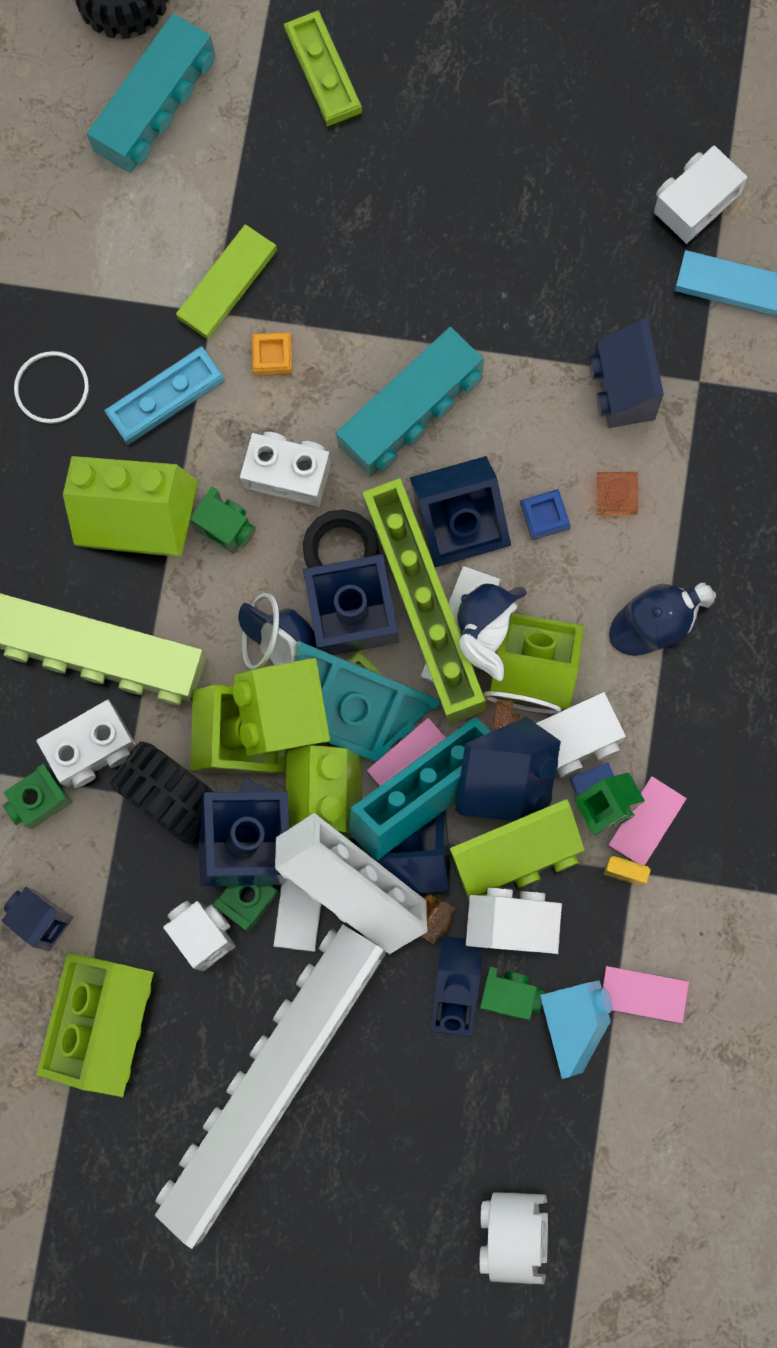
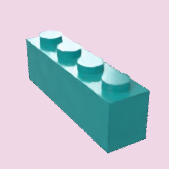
(152, 93)
(411, 402)
(413, 794)

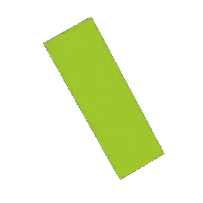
(323, 68)
(226, 282)

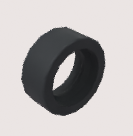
(333, 520)

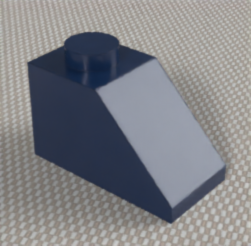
(35, 918)

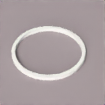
(37, 357)
(274, 633)
(554, 708)

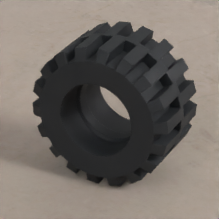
(121, 15)
(162, 790)

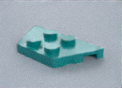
(363, 707)

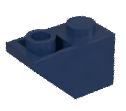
(456, 987)

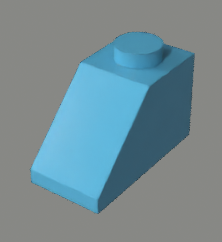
(576, 1023)

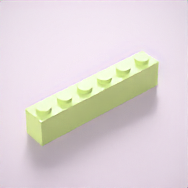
(99, 650)

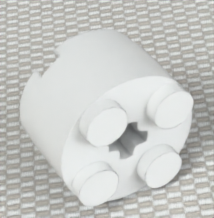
(514, 1238)

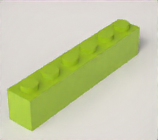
(425, 601)

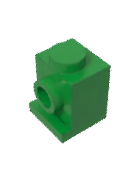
(222, 521)
(50, 799)
(609, 802)
(245, 913)
(511, 995)

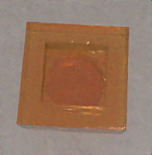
(617, 493)
(504, 714)
(438, 918)

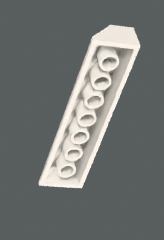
(268, 1086)

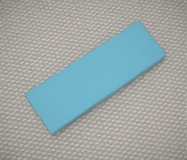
(728, 282)
(164, 395)

